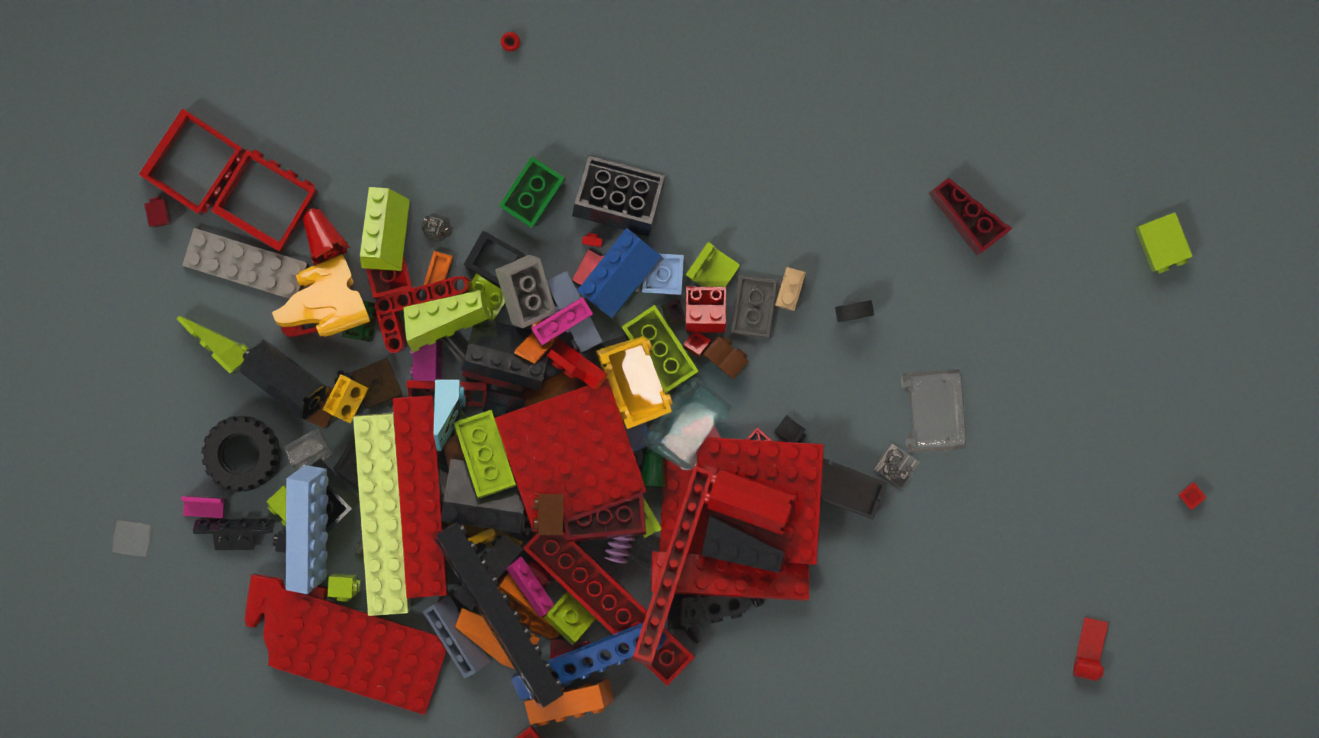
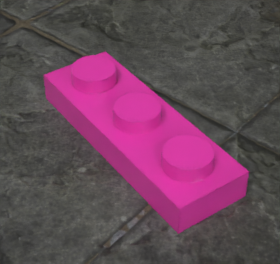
(562, 321)
(530, 586)

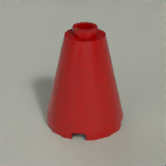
(322, 236)

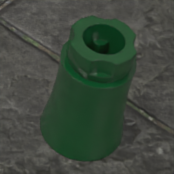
(653, 470)

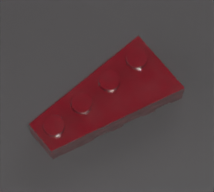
(968, 216)
(609, 521)

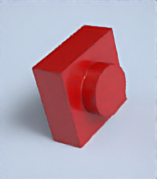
(592, 240)
(697, 344)
(1192, 496)

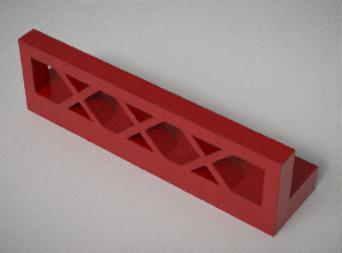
(467, 386)

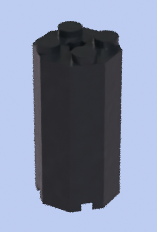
(284, 379)

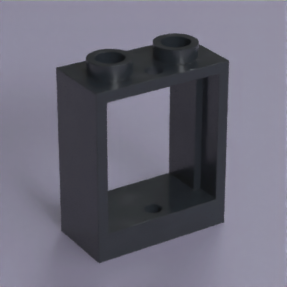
(478, 248)

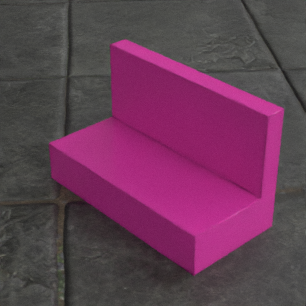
(203, 506)

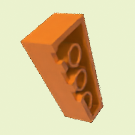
(573, 702)

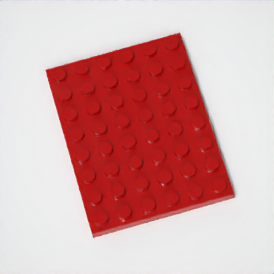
(782, 465)

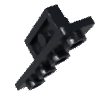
(234, 533)

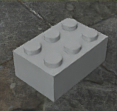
(525, 291)

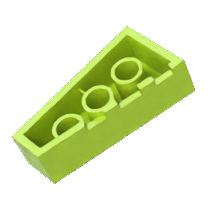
(443, 317)

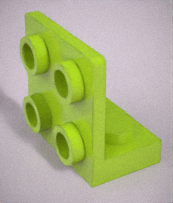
(712, 268)

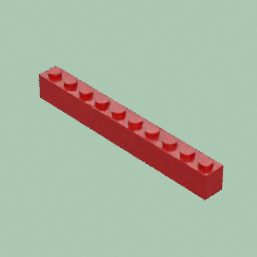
(672, 566)

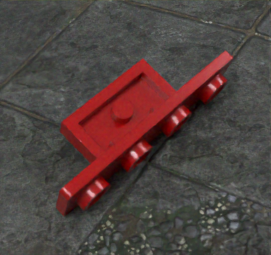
(576, 364)

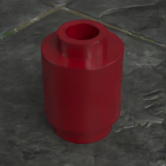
(540, 573)

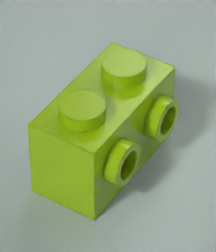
(343, 586)

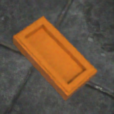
(438, 269)

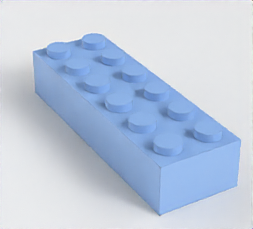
(306, 529)

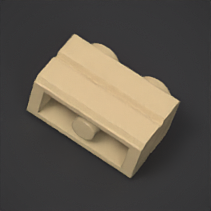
(790, 289)

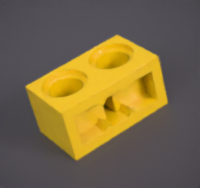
(345, 399)

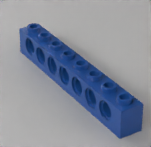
(595, 652)

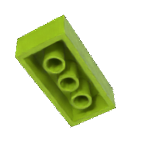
(668, 355)

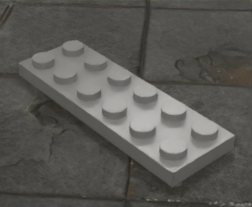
(243, 263)

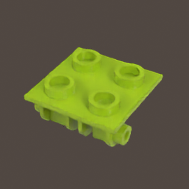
(491, 293)

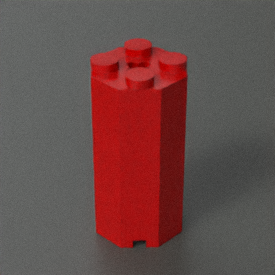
(751, 501)

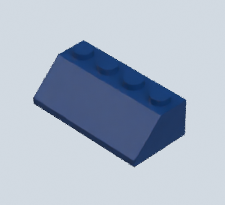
(619, 273)

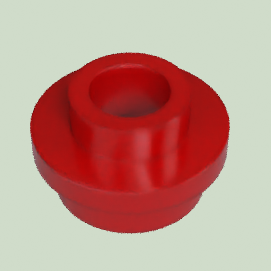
(510, 35)

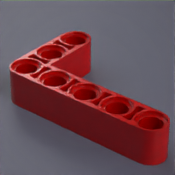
(413, 299)

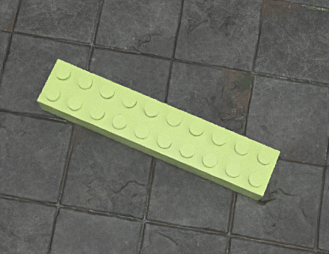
(380, 514)

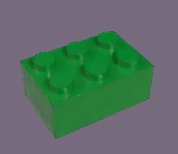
(532, 192)

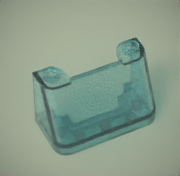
(684, 429)

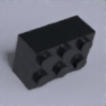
(340, 498)

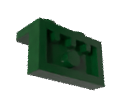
(365, 331)

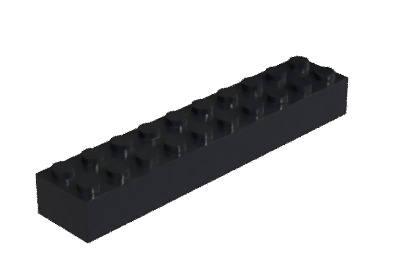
(498, 615)

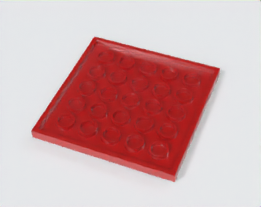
(571, 448)

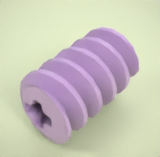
(619, 549)

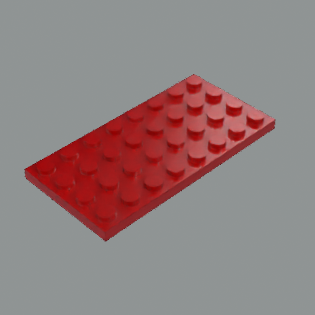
(360, 653)

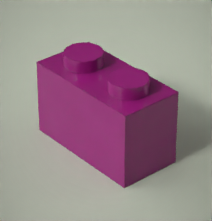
(427, 363)

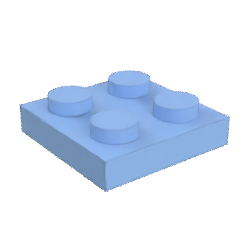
(665, 276)

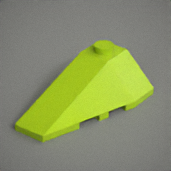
(226, 351)

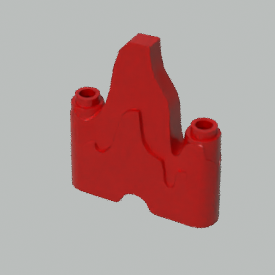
(270, 597)

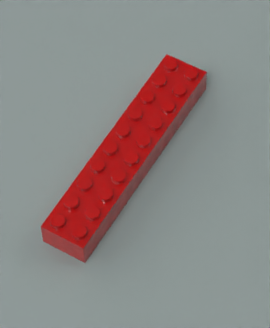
(419, 496)
(604, 597)

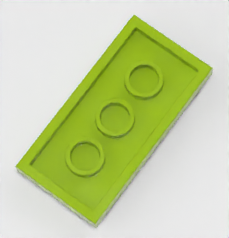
(484, 454)

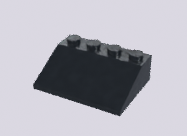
(618, 195)
(493, 356)
(496, 511)

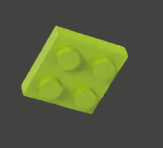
(569, 618)

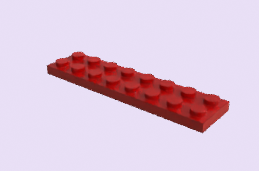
(724, 578)

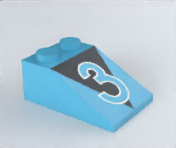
(447, 409)

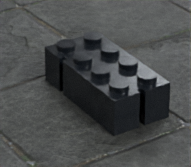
(851, 489)

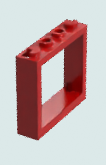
(165, 145)
(275, 167)

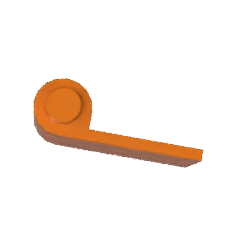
(531, 347)

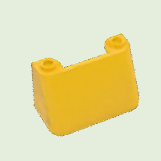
(634, 381)

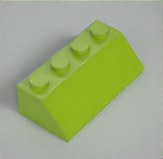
(384, 230)

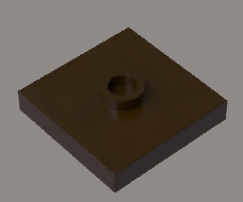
(380, 382)

